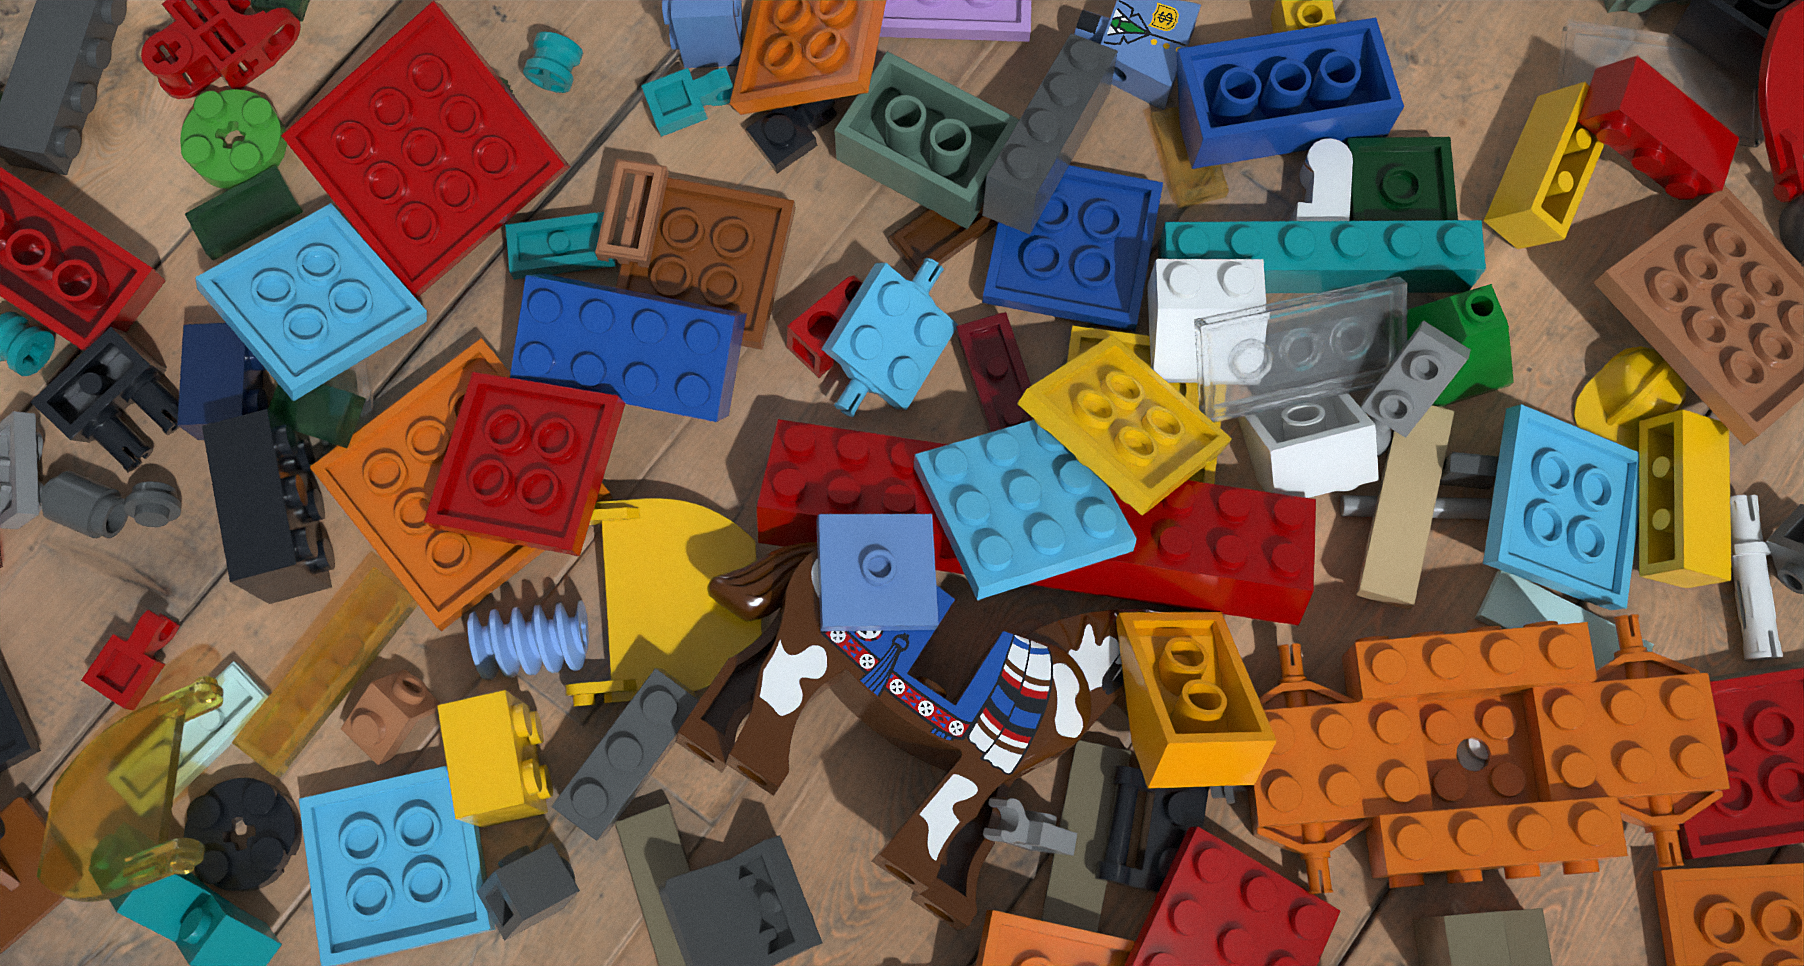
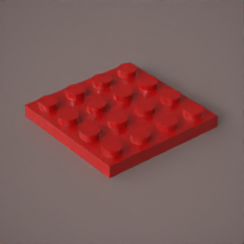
(425, 149)

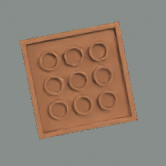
(1720, 310)

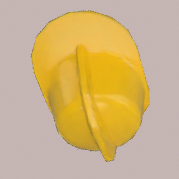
(1628, 390)

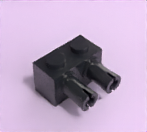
(99, 386)

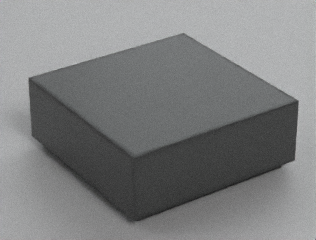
(1469, 470)

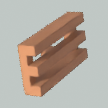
(625, 252)

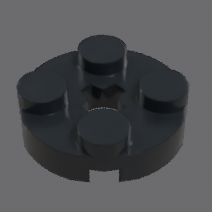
(267, 853)

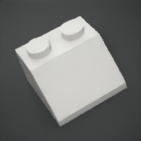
(1192, 290)
(1312, 447)

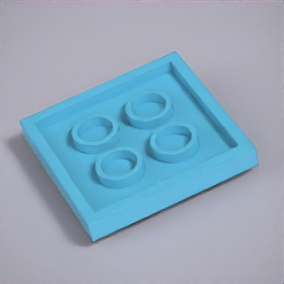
(311, 301)
(1020, 508)
(1564, 508)
(391, 867)

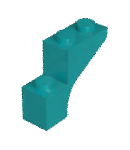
(199, 922)

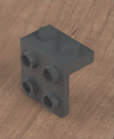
(741, 910)

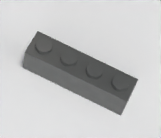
(56, 81)
(1049, 133)

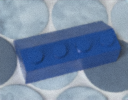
(1285, 92)

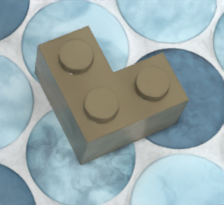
(1484, 939)

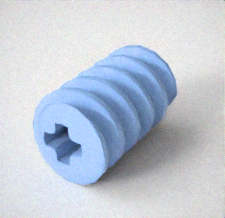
(528, 642)

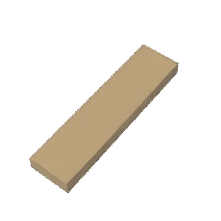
(1405, 511)

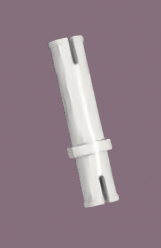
(1752, 581)

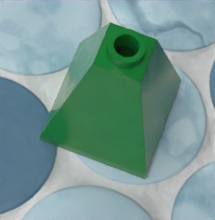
(1480, 325)

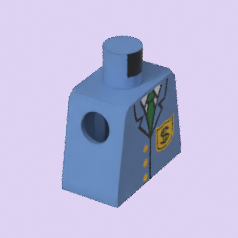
(1146, 43)

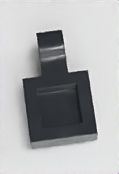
(787, 133)

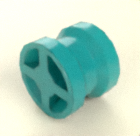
(553, 62)
(24, 346)

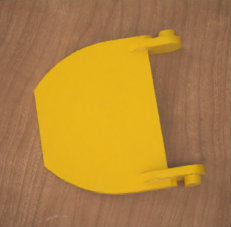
(658, 598)

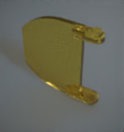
(117, 801)

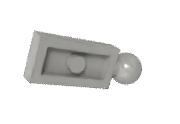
(1413, 382)

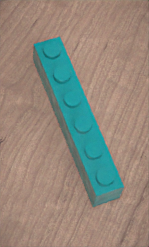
(1339, 253)

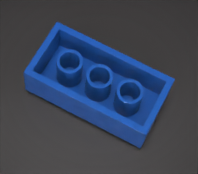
(628, 345)

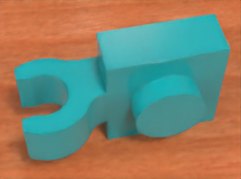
(679, 100)

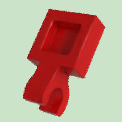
(127, 666)

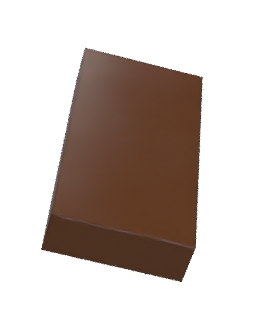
(936, 238)

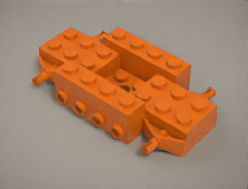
(1562, 742)

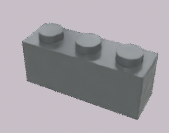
(627, 755)

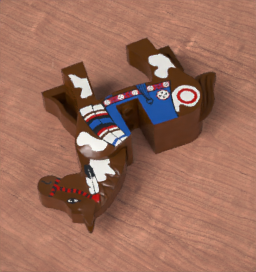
(1012, 715)

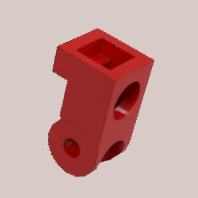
(813, 327)

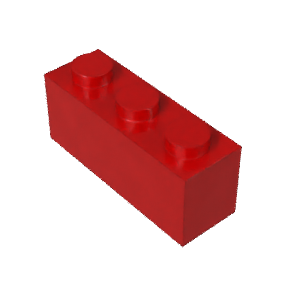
(1658, 128)

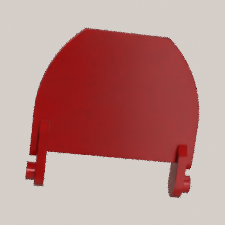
(1783, 100)

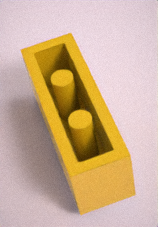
(1546, 172)
(1684, 500)

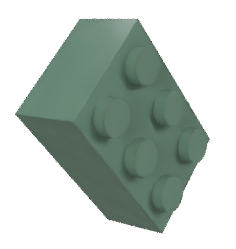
(924, 138)

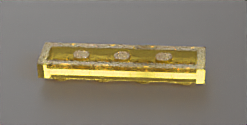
(325, 673)

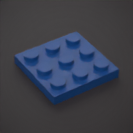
(1083, 253)

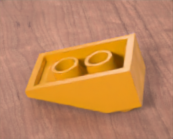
(1190, 701)

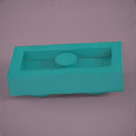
(555, 245)

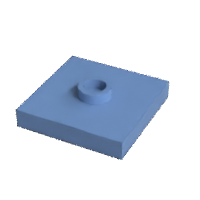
(876, 572)

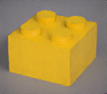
(494, 759)

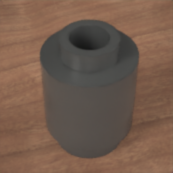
(83, 505)

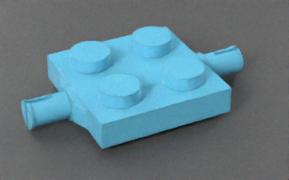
(889, 336)

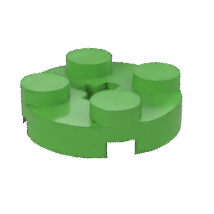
(216, 117)

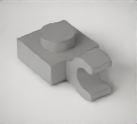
(1029, 829)

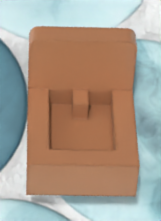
(388, 714)

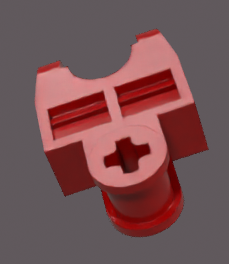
(205, 57)

